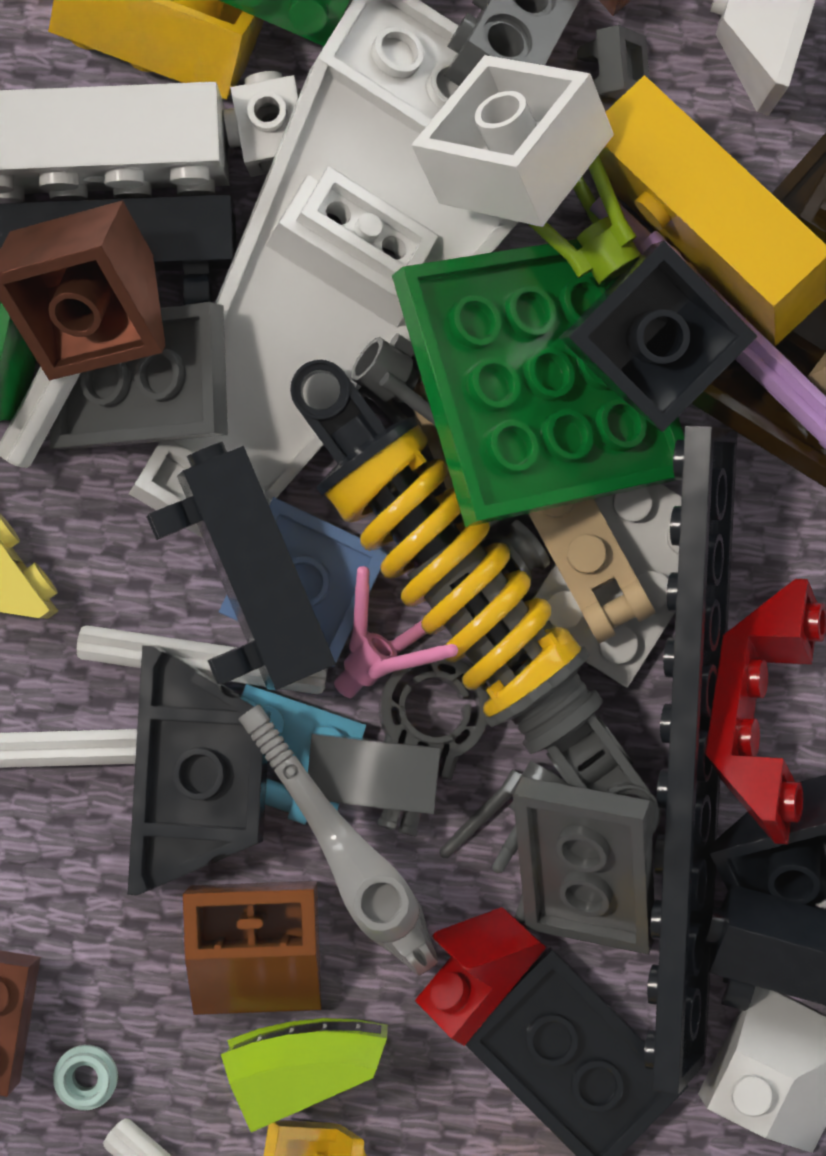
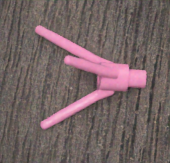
(373, 654)

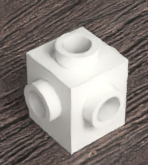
(258, 100)

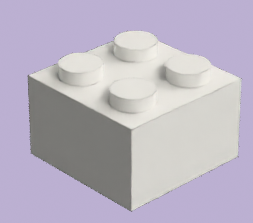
(513, 139)

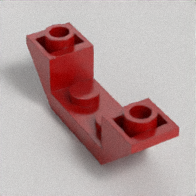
(775, 632)

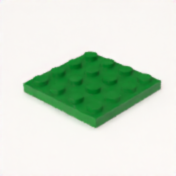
(510, 399)

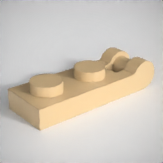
(590, 559)

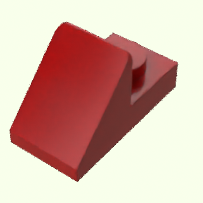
(484, 965)

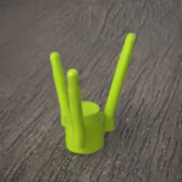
(606, 243)

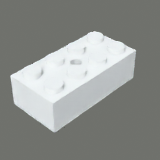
(112, 141)

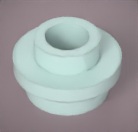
(85, 1097)

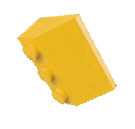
(167, 37)

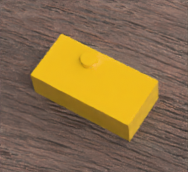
(713, 212)

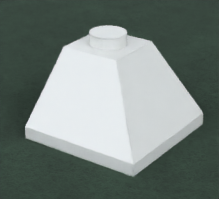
(763, 44)
(772, 1071)

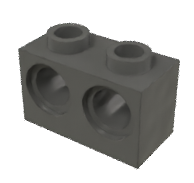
(509, 31)

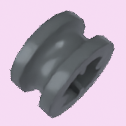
(524, 548)

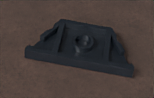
(194, 776)

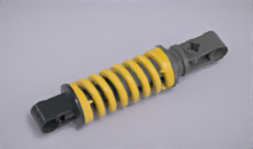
(465, 588)

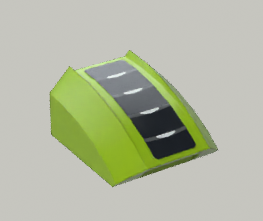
(300, 1064)

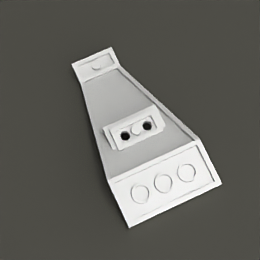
(322, 287)

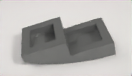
(375, 772)

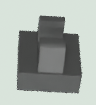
(620, 57)

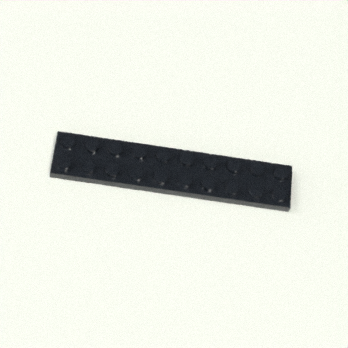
(690, 784)

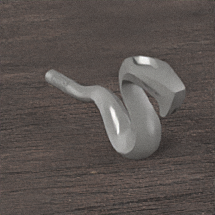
(366, 881)

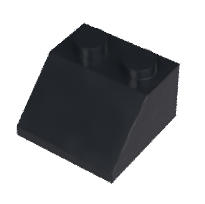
(658, 335)

